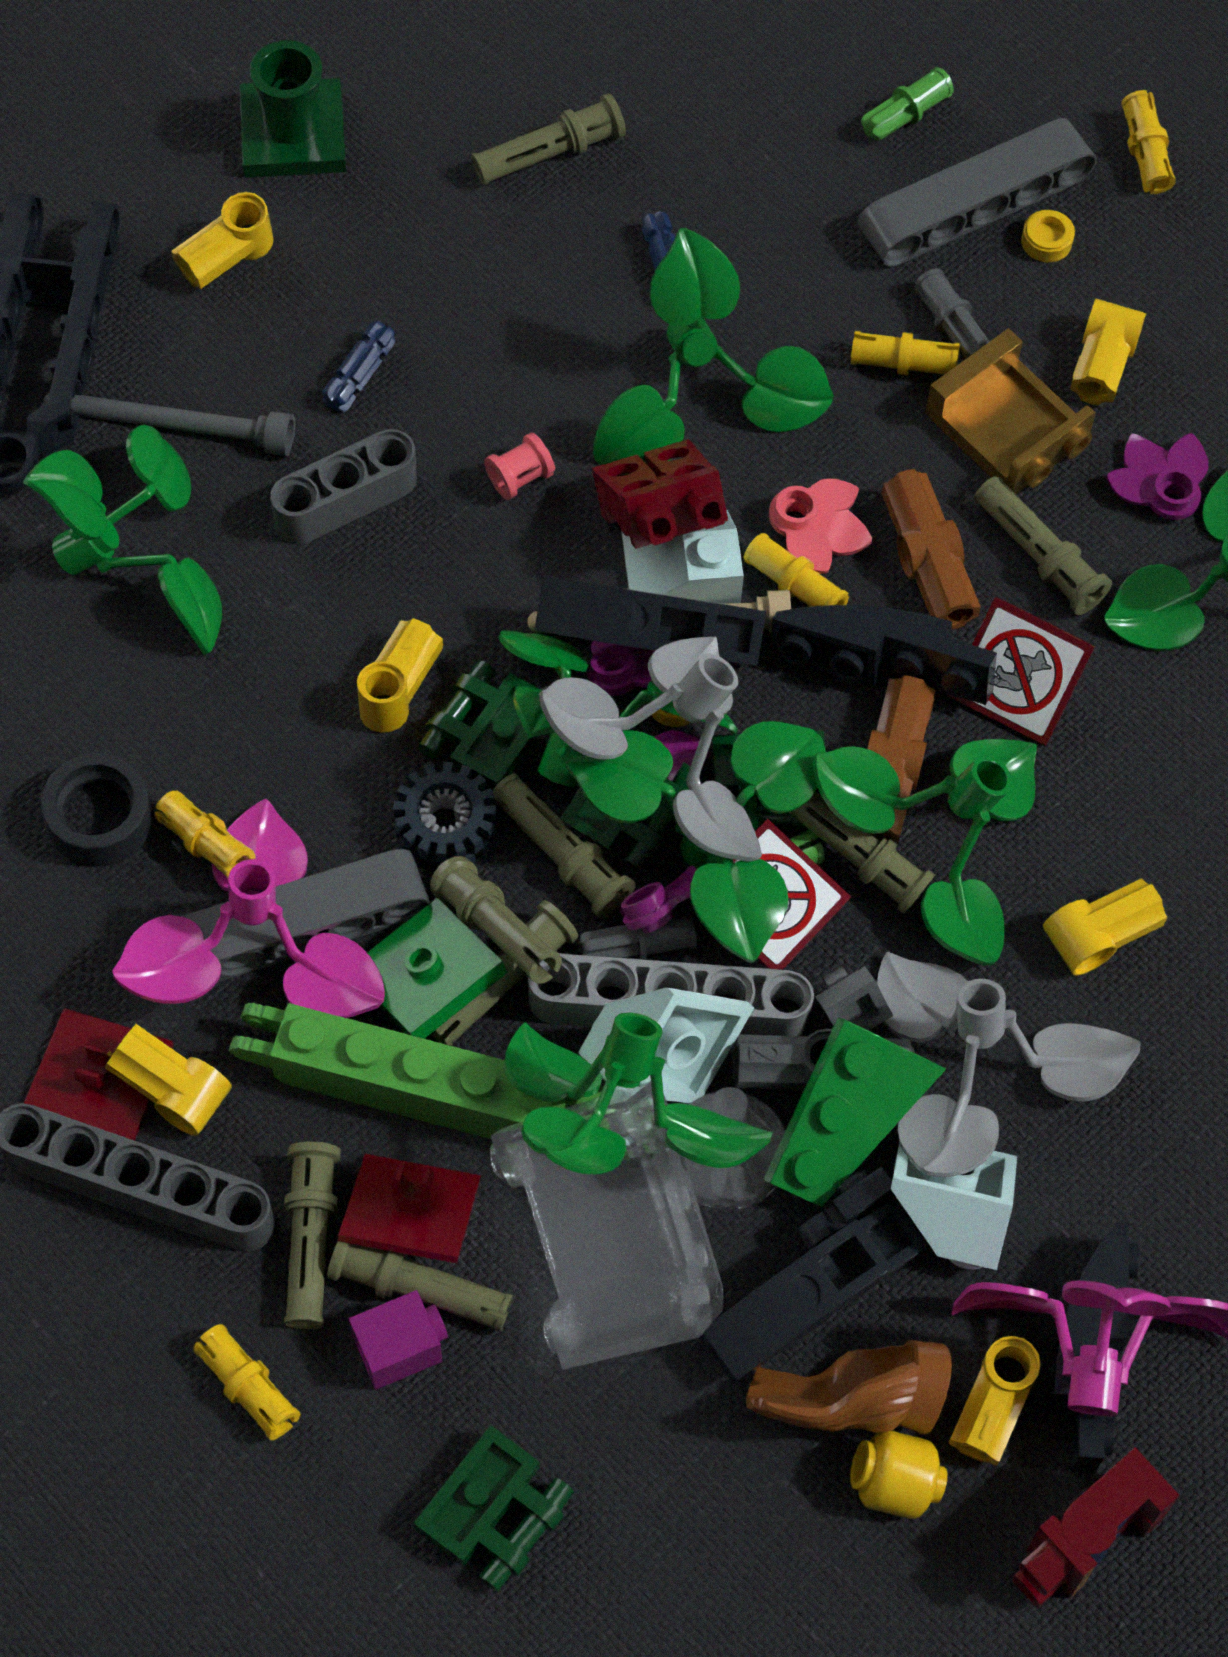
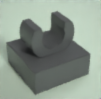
(853, 998)

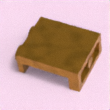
(1007, 415)

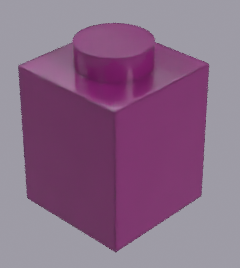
(398, 1338)

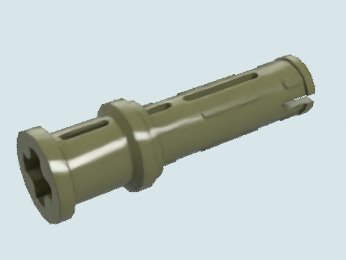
(570, 133)
(1057, 560)
(578, 861)
(872, 867)
(483, 908)
(548, 925)
(310, 1207)
(394, 1273)

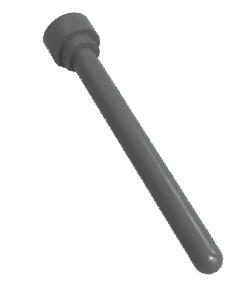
(270, 432)

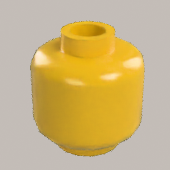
(898, 1474)

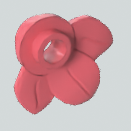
(826, 525)

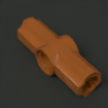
(930, 548)
(901, 737)

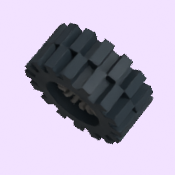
(472, 807)

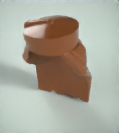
(860, 1390)

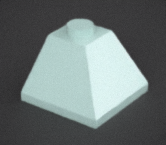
(691, 566)
(693, 1041)
(960, 1214)

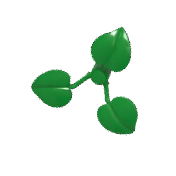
(686, 288)
(76, 494)
(1156, 602)
(562, 657)
(985, 782)
(734, 901)
(628, 1058)

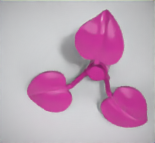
(174, 964)
(1096, 1372)

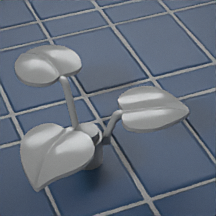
(700, 690)
(957, 1137)

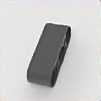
(355, 465)

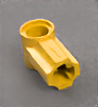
(224, 242)
(1108, 343)
(398, 674)
(1092, 932)
(182, 1088)
(995, 1403)

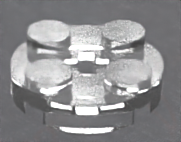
(742, 1183)

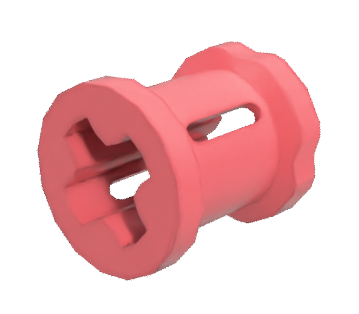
(519, 466)

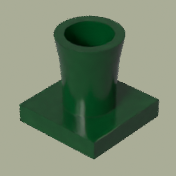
(291, 114)

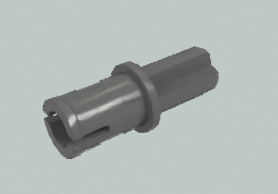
(950, 311)
(625, 943)

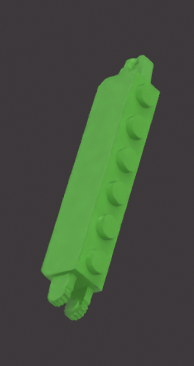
(387, 1070)

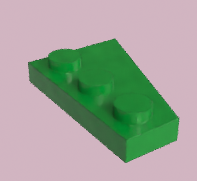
(847, 1110)

